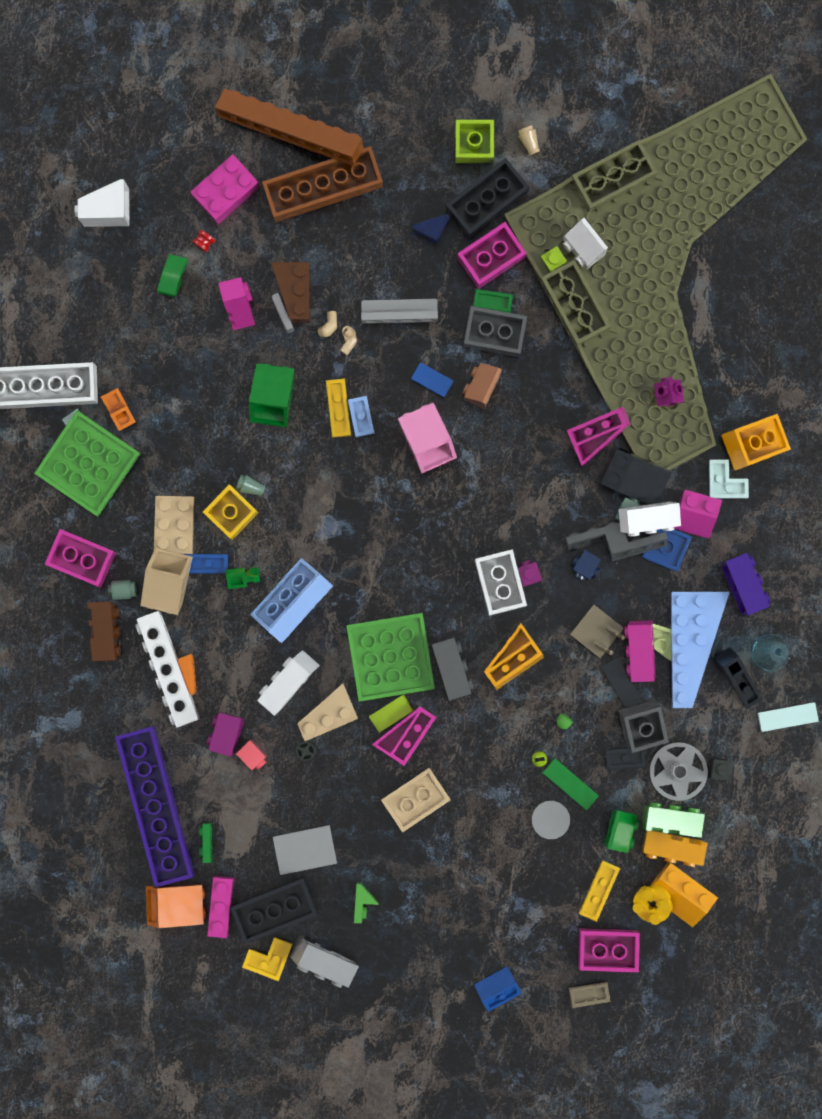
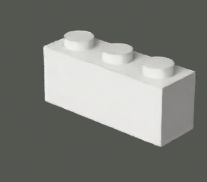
(649, 518)

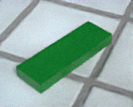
(570, 784)

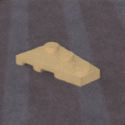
(328, 715)

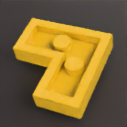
(271, 964)

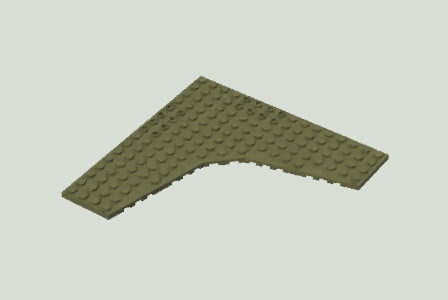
(648, 212)

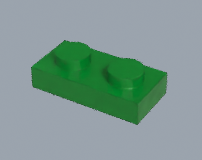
(205, 833)

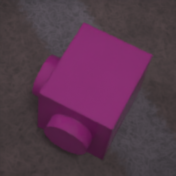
(529, 573)

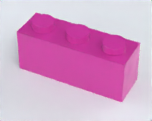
(640, 651)
(220, 906)

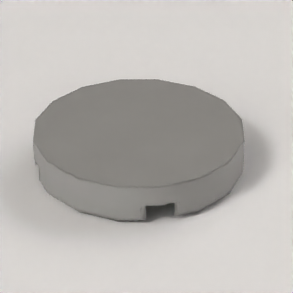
(550, 819)

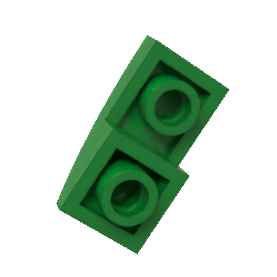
(172, 275)

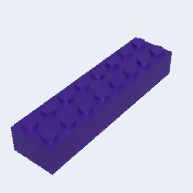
(155, 806)

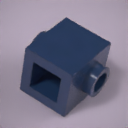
(585, 566)

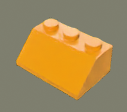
(688, 897)

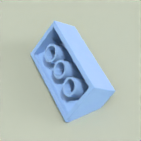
(291, 600)

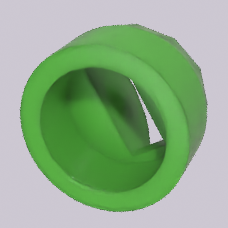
(564, 721)

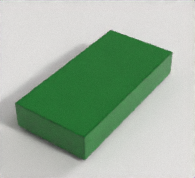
(493, 300)

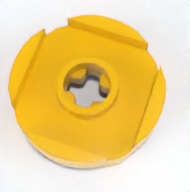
(648, 913)

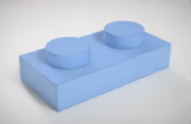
(361, 416)

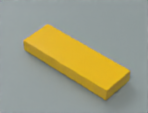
(338, 408)
(599, 890)

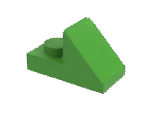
(363, 896)

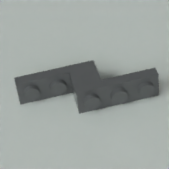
(616, 541)

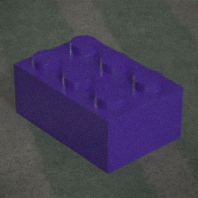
(745, 584)

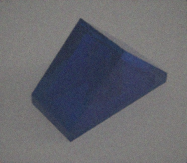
(432, 228)

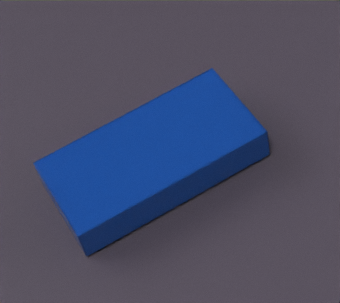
(432, 380)

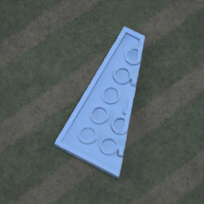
(693, 631)

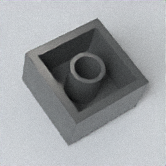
(643, 726)

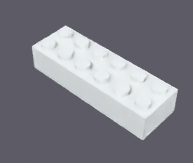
(48, 385)

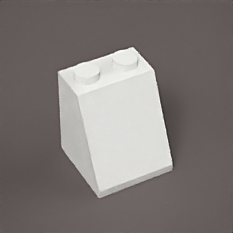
(105, 206)

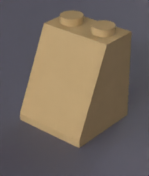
(166, 581)

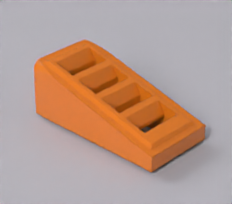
(188, 671)

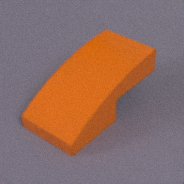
(118, 409)

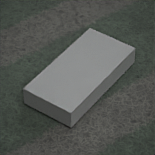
(282, 313)

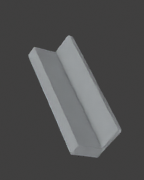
(399, 311)

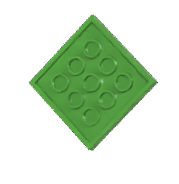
(87, 463)
(390, 657)

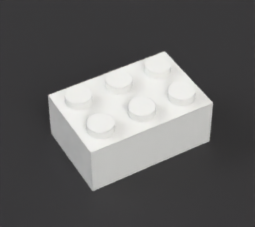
(500, 582)

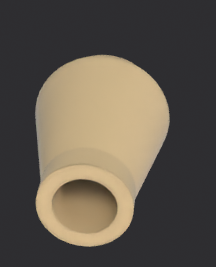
(529, 139)

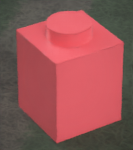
(252, 755)

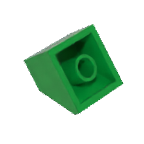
(621, 831)

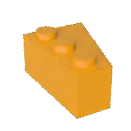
(513, 659)

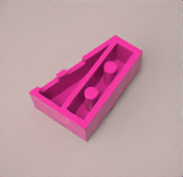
(405, 736)

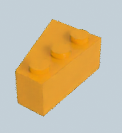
(674, 848)

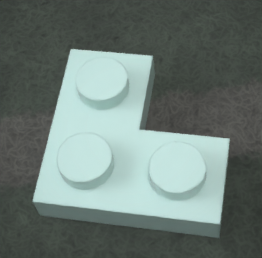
(721, 486)

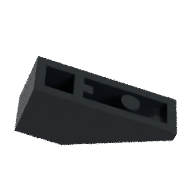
(738, 677)

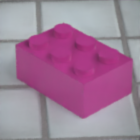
(225, 189)
(491, 255)
(80, 558)
(608, 950)

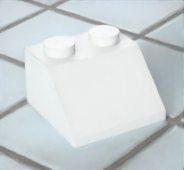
(584, 244)

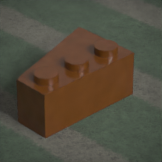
(295, 288)
(104, 631)

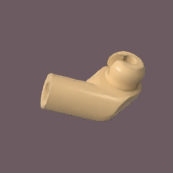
(331, 325)
(350, 339)

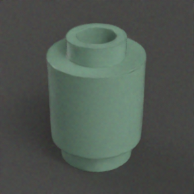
(122, 589)

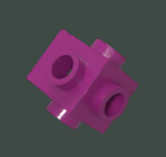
(668, 392)

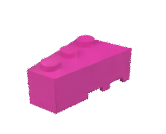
(236, 301)
(597, 433)

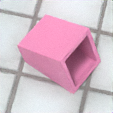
(427, 437)

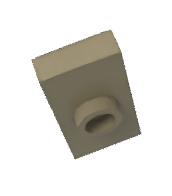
(589, 994)

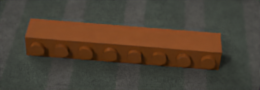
(289, 126)

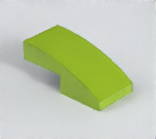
(391, 713)

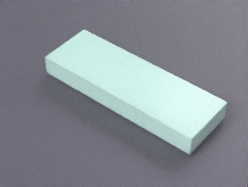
(787, 717)

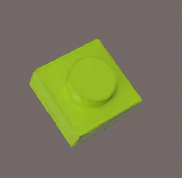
(553, 259)

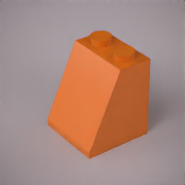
(175, 905)

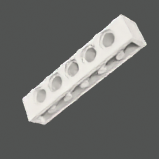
(163, 639)

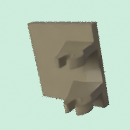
(597, 631)

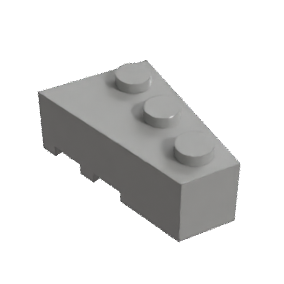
(323, 962)

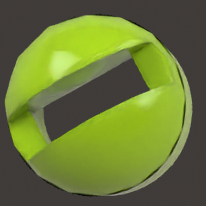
(539, 754)

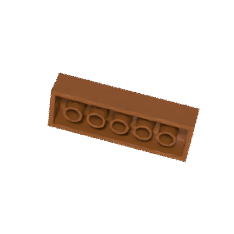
(321, 185)

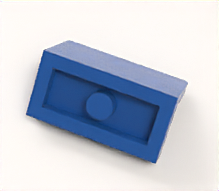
(497, 989)

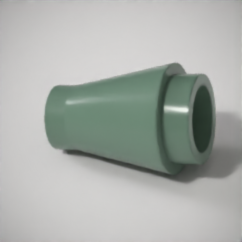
(249, 486)

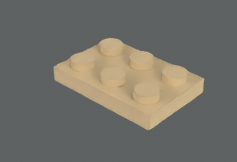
(174, 524)
(415, 799)

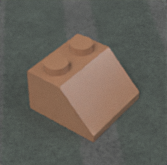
(483, 383)

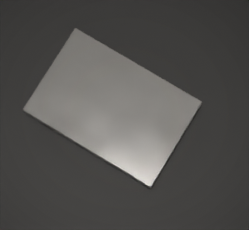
(305, 850)

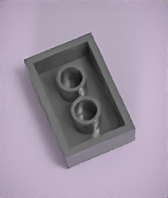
(495, 331)
(452, 668)

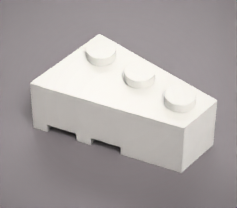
(287, 682)

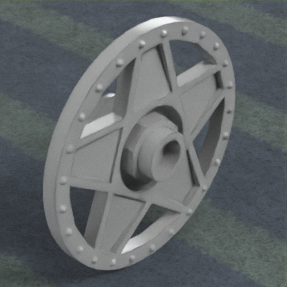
(678, 771)

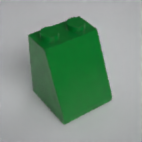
(271, 395)

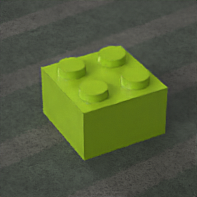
(474, 141)

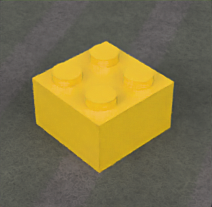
(230, 512)

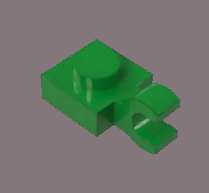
(239, 578)

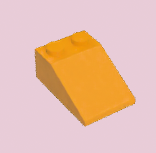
(756, 442)

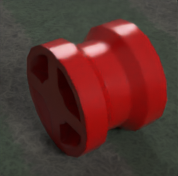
(203, 241)

